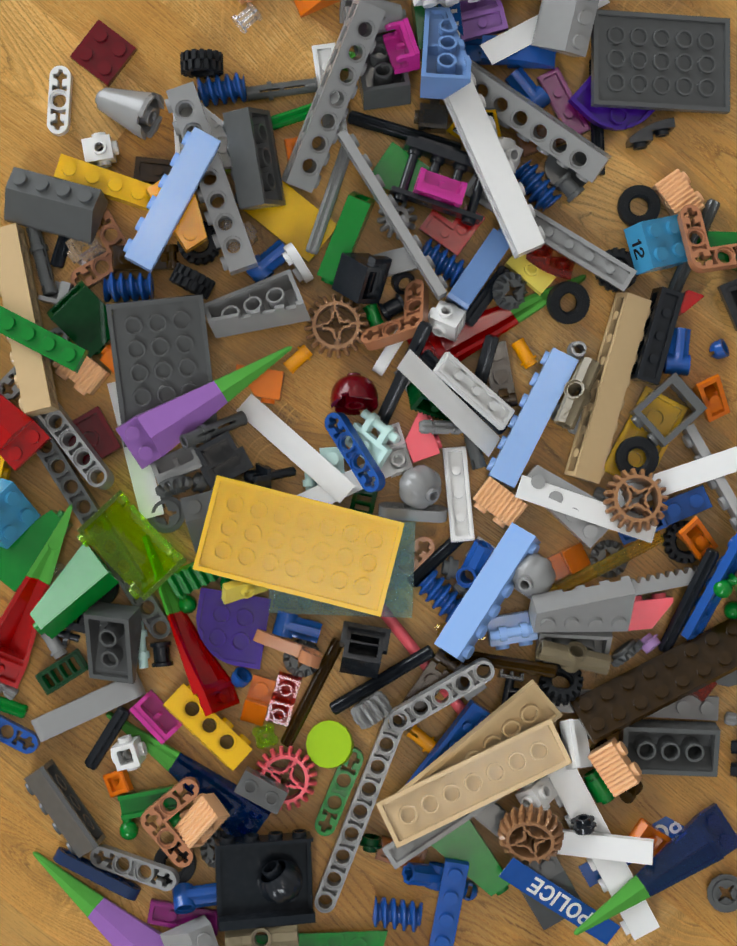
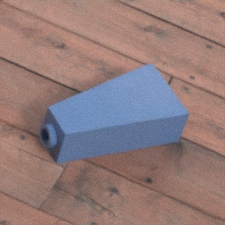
(478, 270)

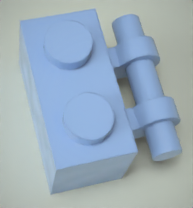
(511, 629)

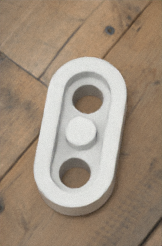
(293, 257)

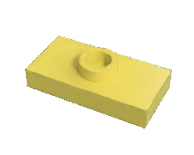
(536, 278)
(238, 590)

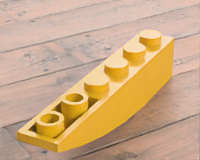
(113, 185)

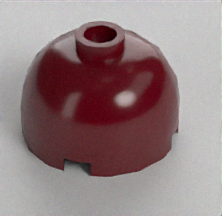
(354, 394)

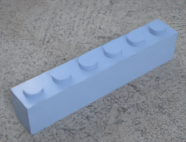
(172, 199)
(532, 418)
(486, 594)

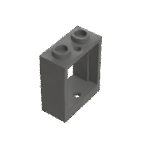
(684, 393)

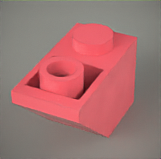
(422, 445)
(649, 610)

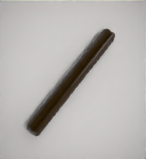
(514, 664)
(311, 693)

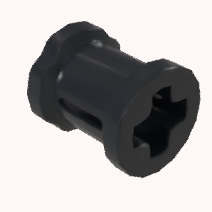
(392, 307)
(161, 654)

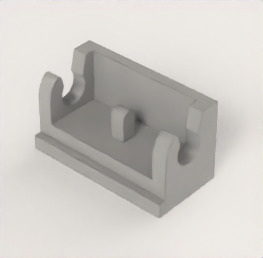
(176, 463)

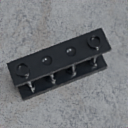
(438, 157)

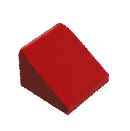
(690, 298)

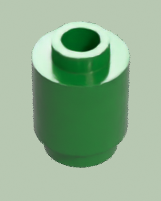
(597, 787)

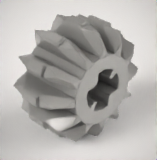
(401, 210)
(371, 710)

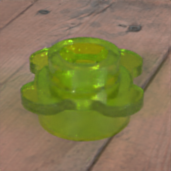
(262, 742)

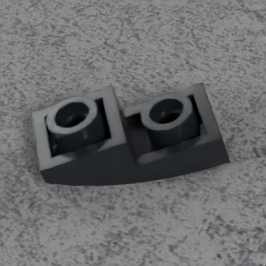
(645, 135)

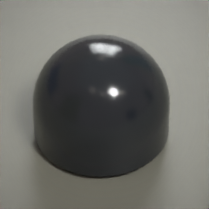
(397, 278)

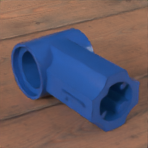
(523, 84)
(268, 262)
(677, 356)
(474, 562)
(291, 626)
(423, 874)
(189, 897)

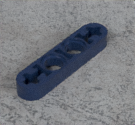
(102, 877)

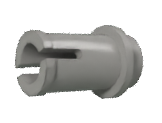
(581, 345)
(55, 646)

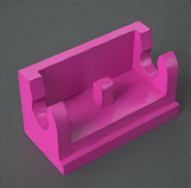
(402, 47)
(440, 187)
(155, 717)

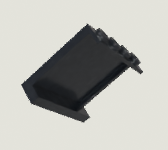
(237, 877)

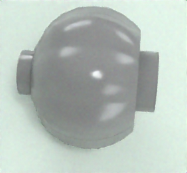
(420, 487)
(534, 575)

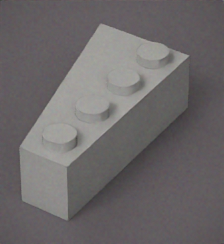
(257, 307)
(584, 531)
(584, 609)

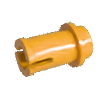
(524, 353)
(298, 358)
(421, 739)

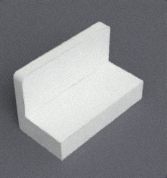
(576, 743)

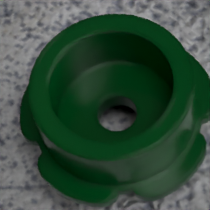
(370, 842)

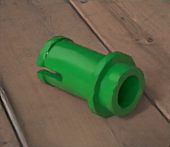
(373, 315)

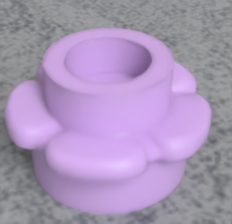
(649, 642)

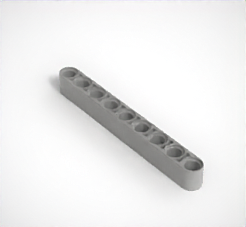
(359, 822)

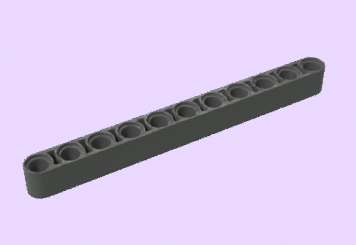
(83, 493)

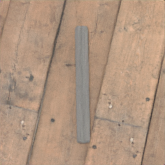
(328, 202)

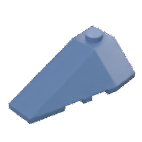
(444, 56)

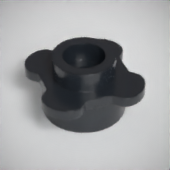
(583, 824)

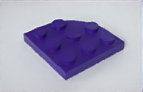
(604, 117)
(231, 627)

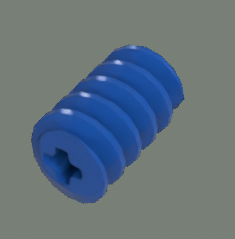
(221, 89)
(536, 187)
(443, 264)
(128, 287)
(439, 594)
(397, 914)

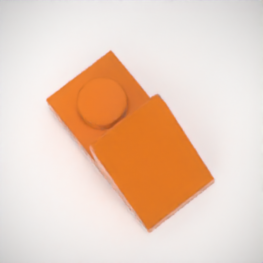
(713, 396)
(696, 538)
(569, 560)
(258, 700)
(647, 830)

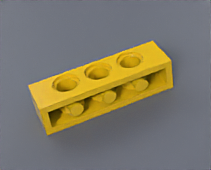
(229, 757)

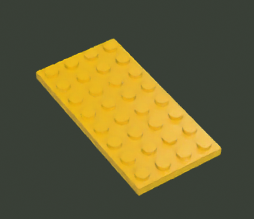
(298, 545)

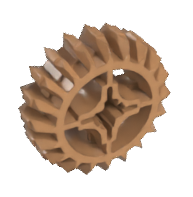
(347, 325)
(640, 507)
(530, 833)

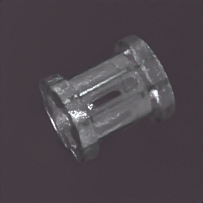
(246, 18)

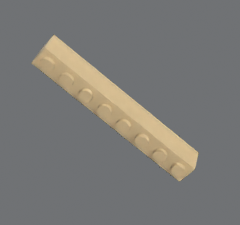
(19, 296)
(601, 414)

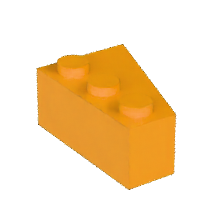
(190, 229)

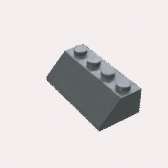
(253, 158)
(54, 205)
(673, 747)
(65, 809)

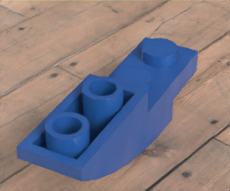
(527, 58)
(679, 508)

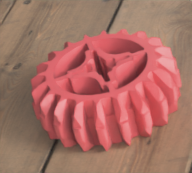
(294, 783)

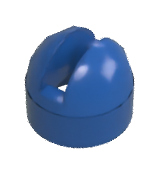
(720, 349)
(241, 677)
(474, 891)

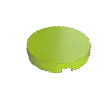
(329, 744)

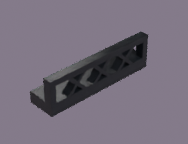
(657, 335)

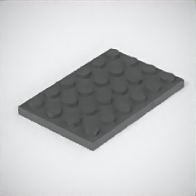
(660, 62)
(158, 351)

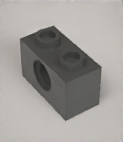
(262, 790)

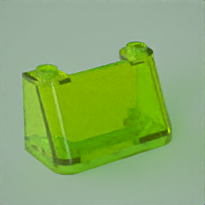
(130, 546)

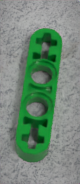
(340, 791)

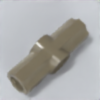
(573, 405)
(573, 657)
(277, 936)

